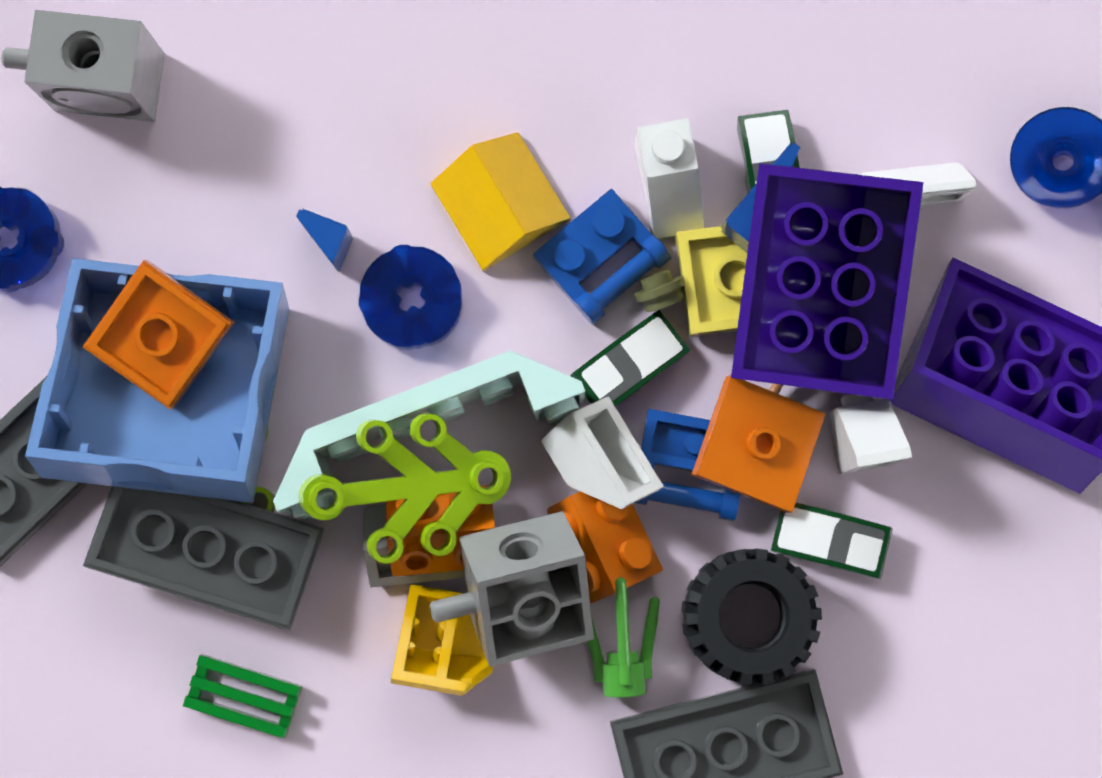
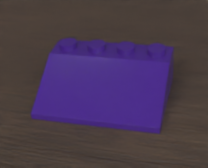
(827, 280)
(1008, 376)

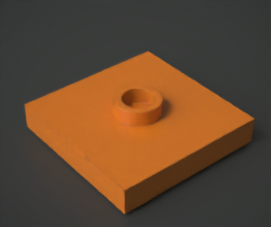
(158, 334)
(758, 444)

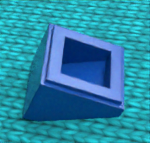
(329, 235)

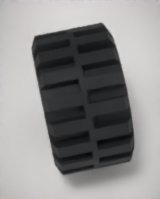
(796, 624)

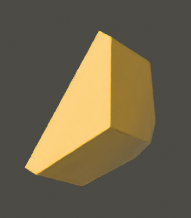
(440, 654)

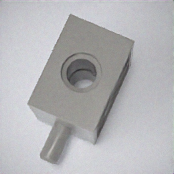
(91, 65)
(523, 589)

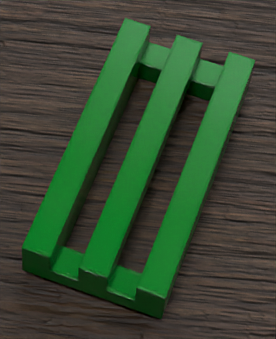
(199, 683)

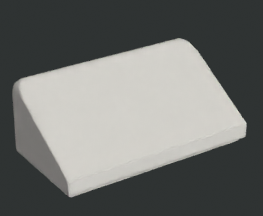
(941, 182)

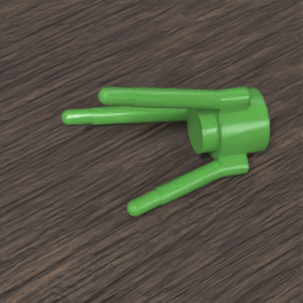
(624, 672)

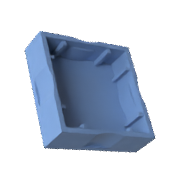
(112, 433)

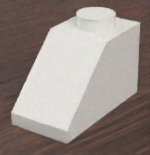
(669, 177)
(867, 434)
(601, 456)

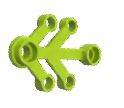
(417, 486)

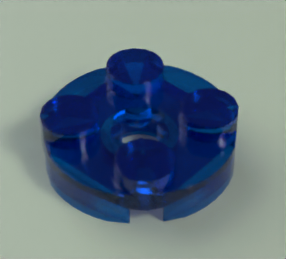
(37, 239)
(401, 269)

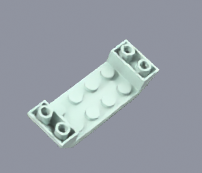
(546, 390)

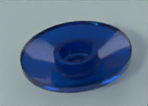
(1050, 135)

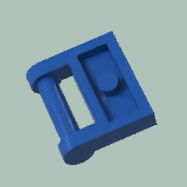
(589, 244)
(675, 443)

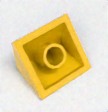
(498, 199)

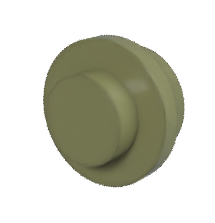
(660, 290)

